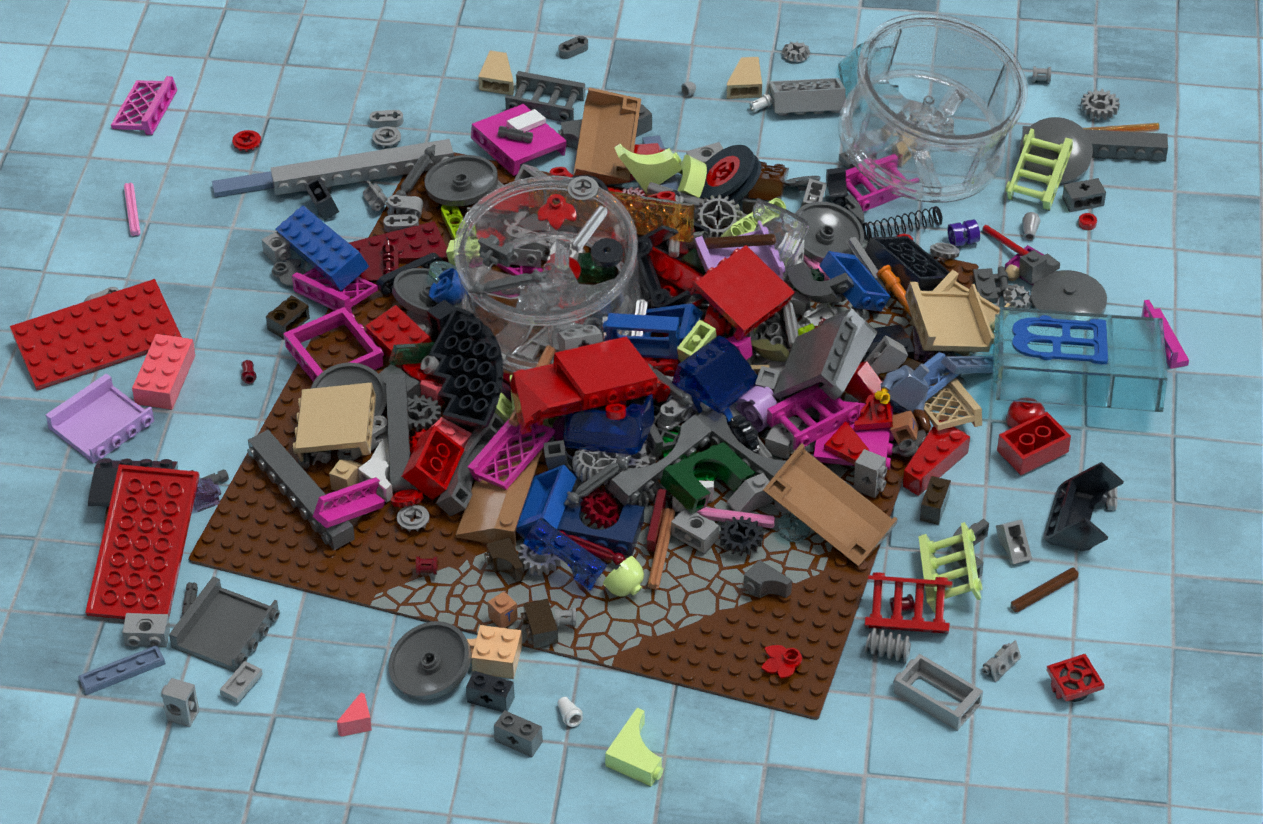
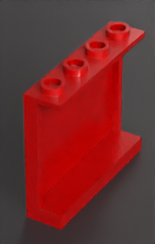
(743, 290)
(606, 372)

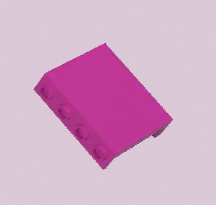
(511, 152)
(875, 439)

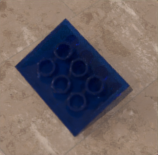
(716, 374)

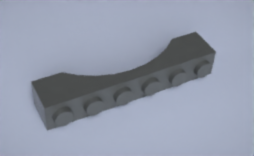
(722, 433)
(633, 481)
(460, 486)

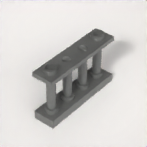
(551, 86)

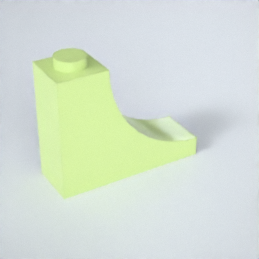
(650, 168)
(630, 754)

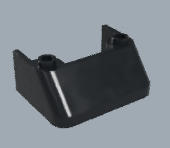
(648, 280)
(1073, 507)

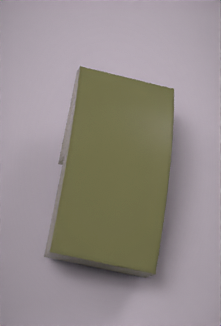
(772, 352)

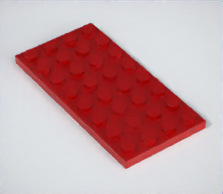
(93, 334)
(142, 542)

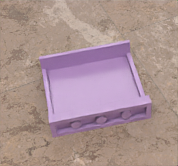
(711, 257)
(98, 419)

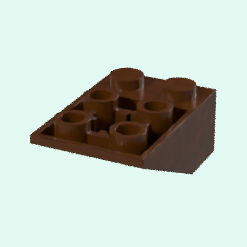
(770, 182)

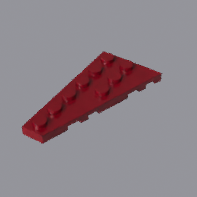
(411, 242)

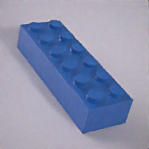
(322, 248)

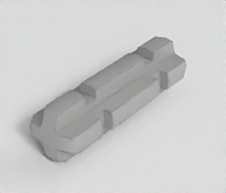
(1111, 503)

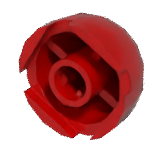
(719, 324)
(1022, 411)

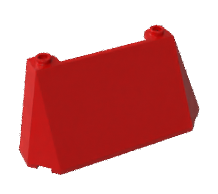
(545, 394)

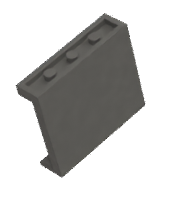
(816, 357)
(223, 626)

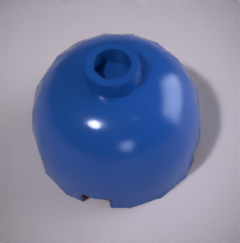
(447, 288)

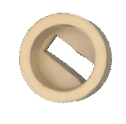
(1013, 272)

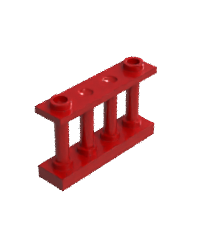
(896, 621)

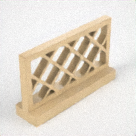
(959, 398)

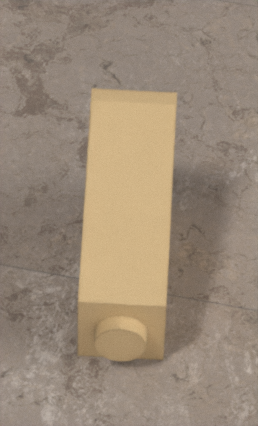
(496, 74)
(745, 79)

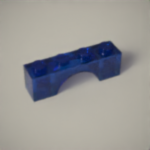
(548, 540)

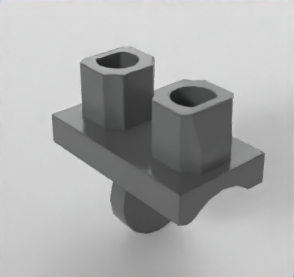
(493, 253)

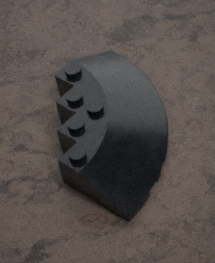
(468, 370)

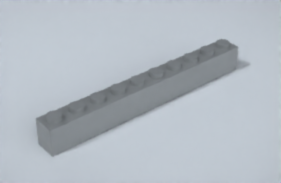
(356, 166)

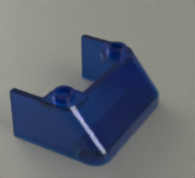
(596, 432)

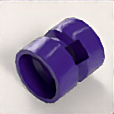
(964, 232)

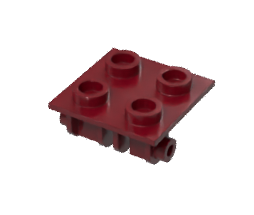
(380, 260)

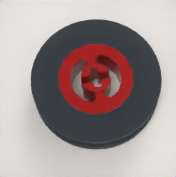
(731, 173)

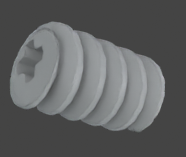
(889, 645)

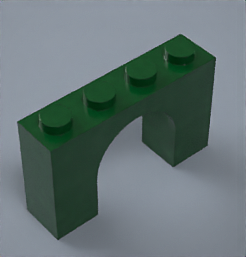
(716, 460)

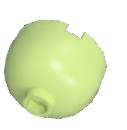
(625, 578)

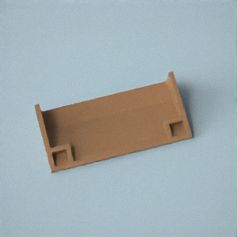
(606, 122)
(829, 506)
(496, 511)

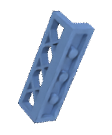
(936, 370)

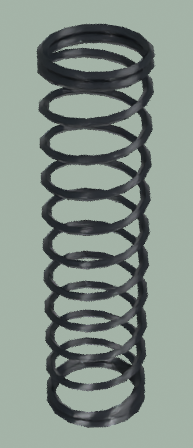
(935, 209)

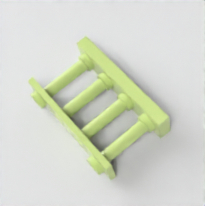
(1052, 181)
(931, 563)

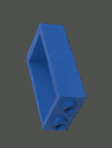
(866, 291)
(687, 314)
(647, 346)
(546, 499)

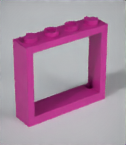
(326, 323)

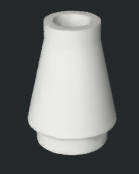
(570, 712)

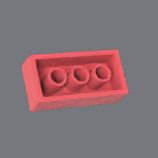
(163, 371)

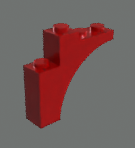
(863, 383)

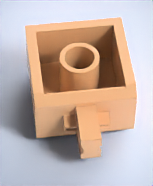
(496, 651)

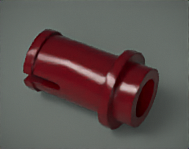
(248, 374)

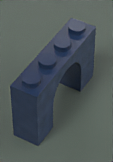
(618, 538)

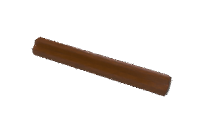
(740, 241)
(1044, 589)

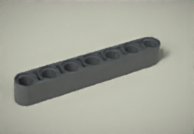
(398, 429)

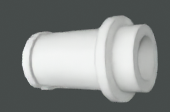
(764, 101)

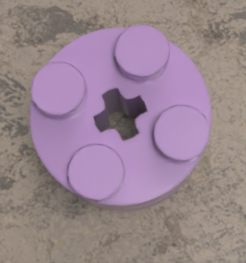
(755, 405)

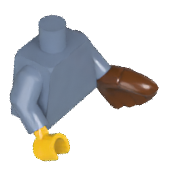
(909, 390)

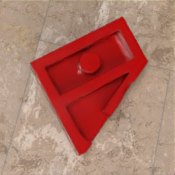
(845, 444)

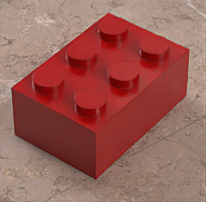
(394, 329)
(1033, 443)
(433, 462)

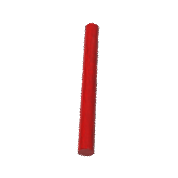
(1004, 240)

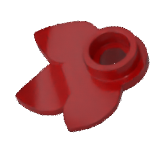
(557, 213)
(781, 660)

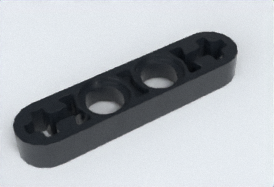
(386, 281)

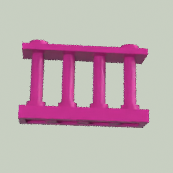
(871, 200)
(803, 400)

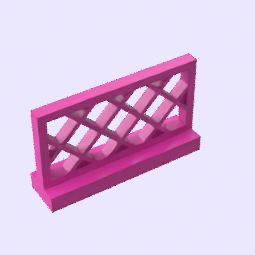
(155, 108)
(329, 294)
(502, 444)

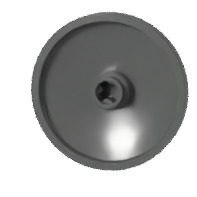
(1055, 131)
(461, 180)
(828, 229)
(412, 290)
(1069, 292)
(351, 374)
(430, 660)

